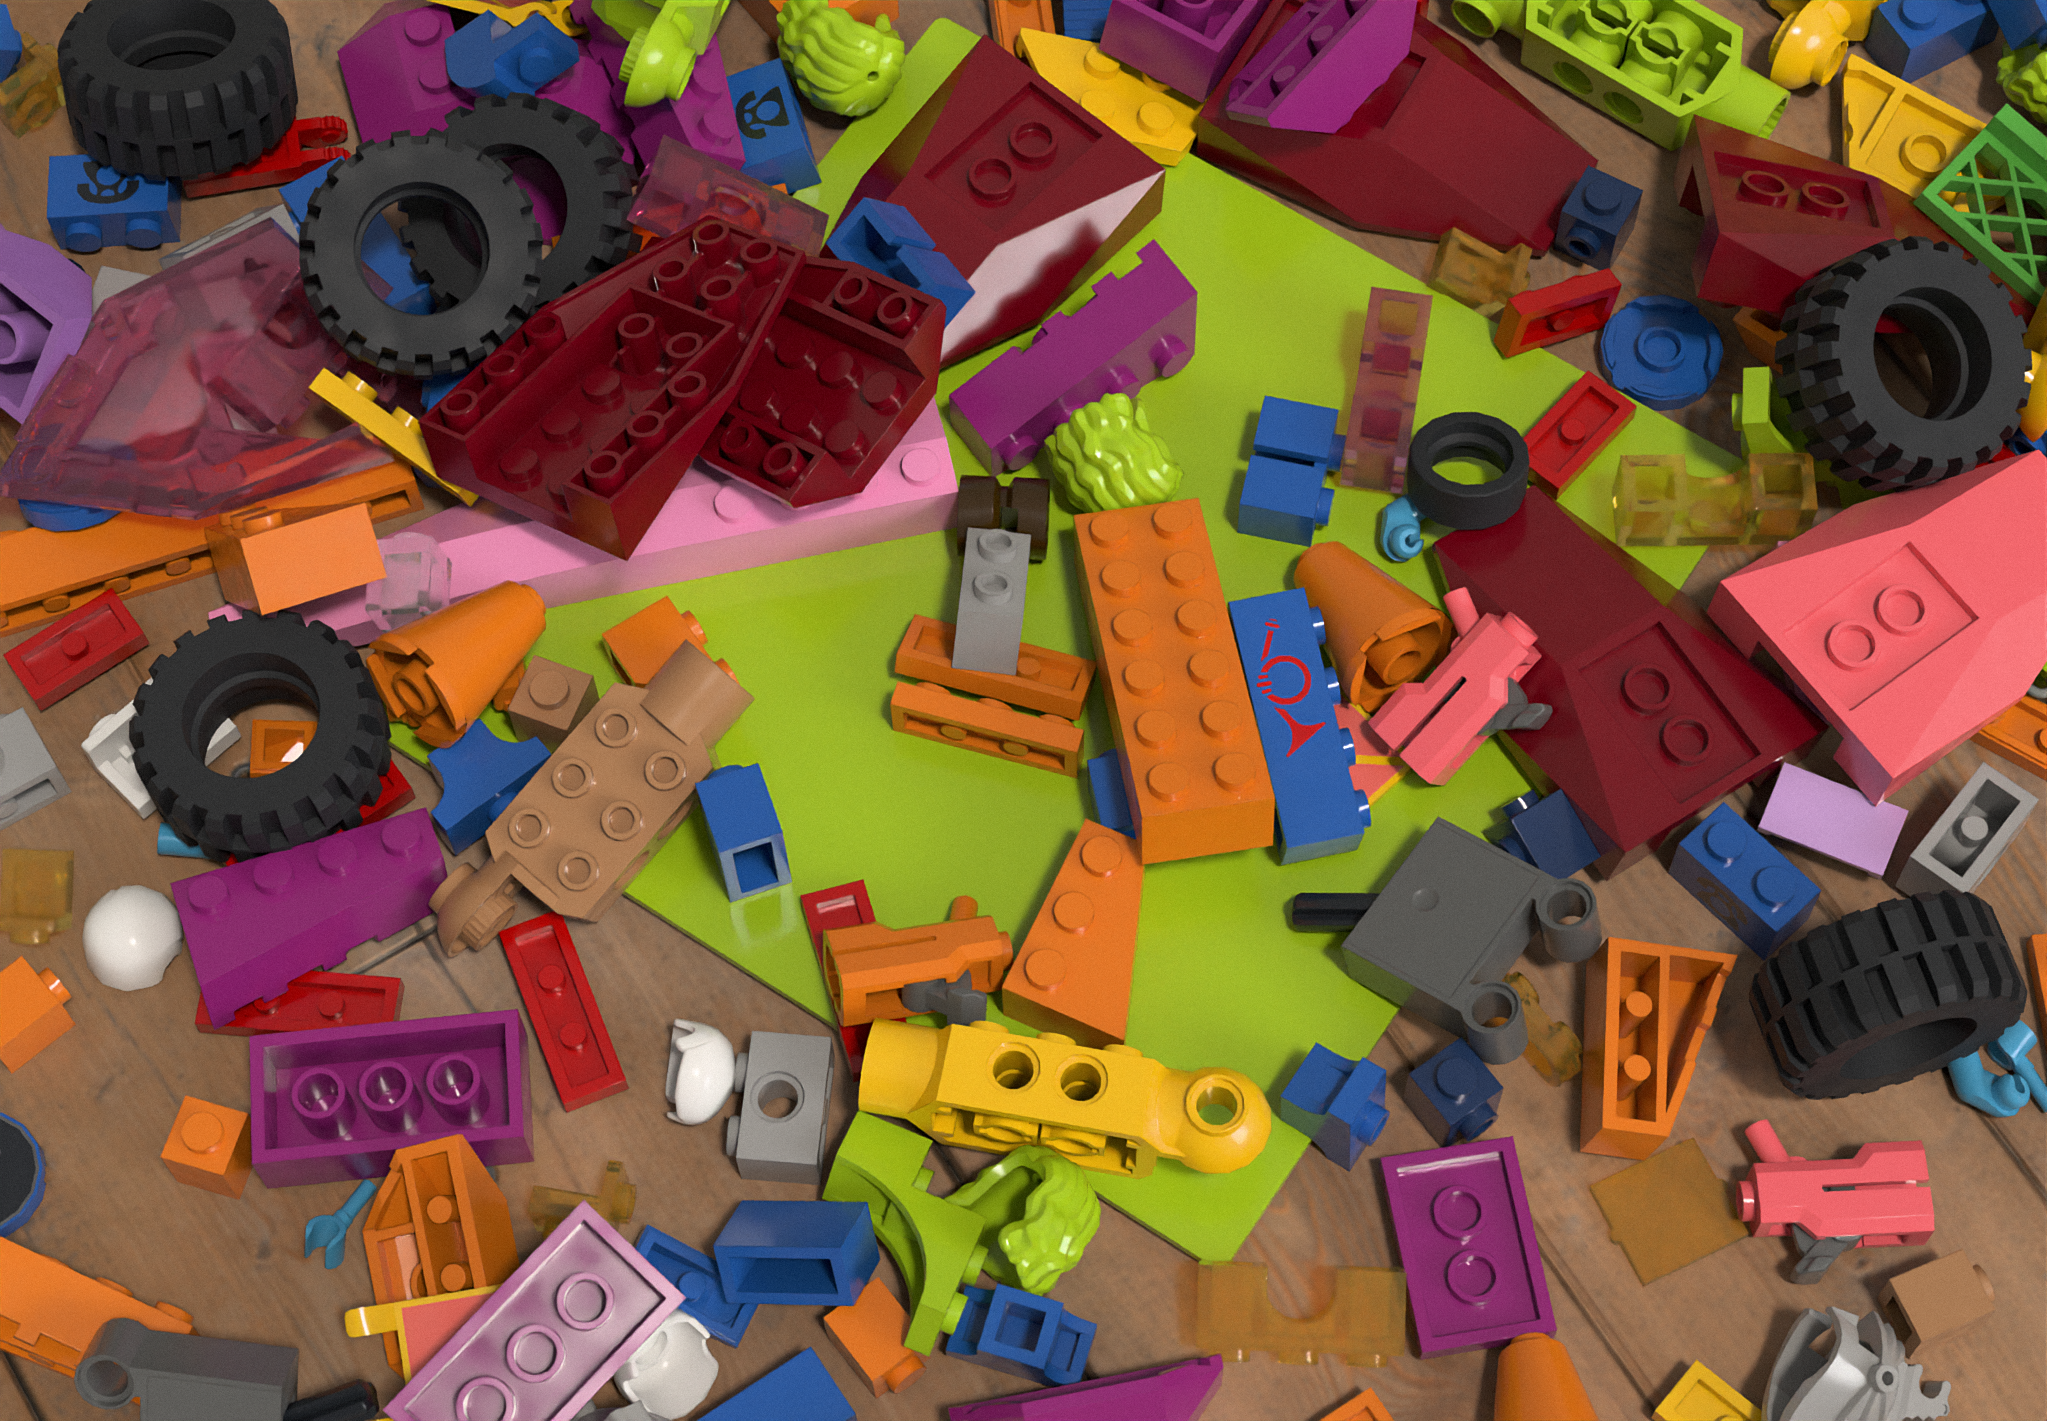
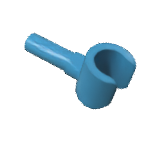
(2010, 1053)
(331, 1230)

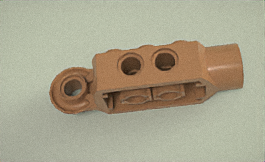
(598, 802)

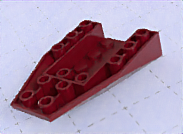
(1419, 155)
(1013, 192)
(1785, 216)
(615, 384)
(1641, 682)

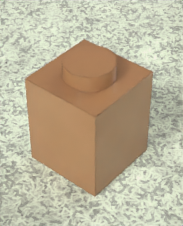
(551, 702)
(1937, 1302)

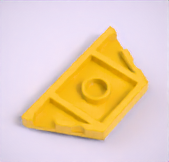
(1124, 98)
(1904, 133)

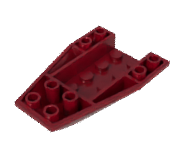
(831, 385)

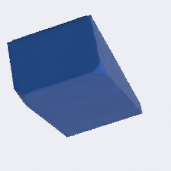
(699, 1282)

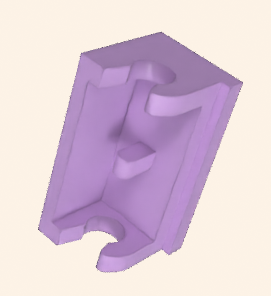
(1832, 820)

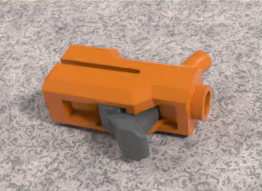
(917, 967)

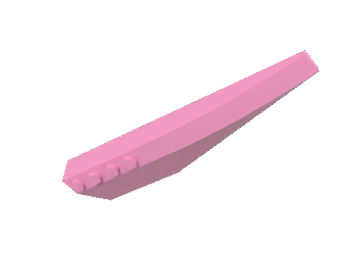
(701, 532)

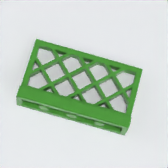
(2018, 157)

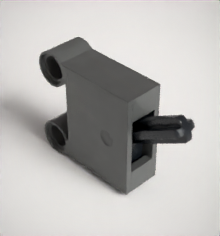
(1453, 932)
(207, 1379)

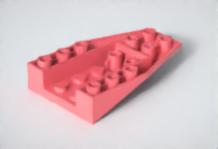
(1906, 615)

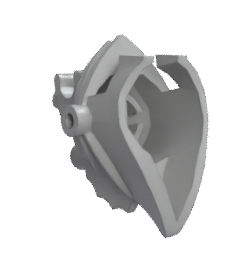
(1855, 1381)

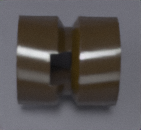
(982, 503)

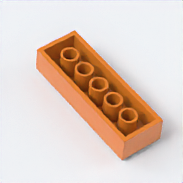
(1172, 682)

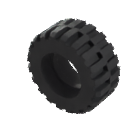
(177, 83)
(420, 169)
(595, 187)
(1971, 353)
(237, 667)
(1887, 994)

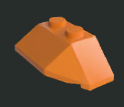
(436, 1228)

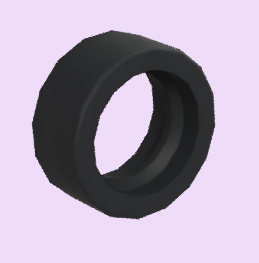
(1472, 504)

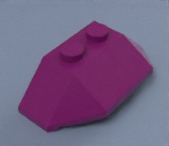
(1323, 64)
(400, 71)
(586, 90)
(1152, 1394)

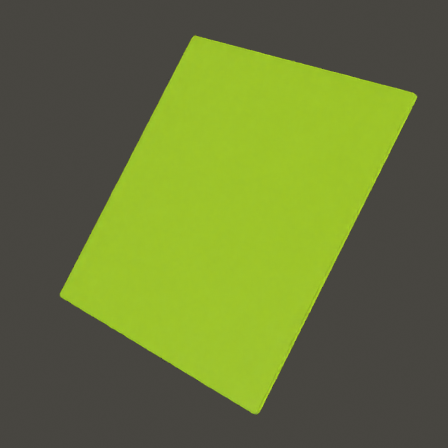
(929, 822)

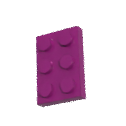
(1466, 1247)

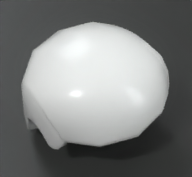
(131, 937)
(699, 1072)
(670, 1369)

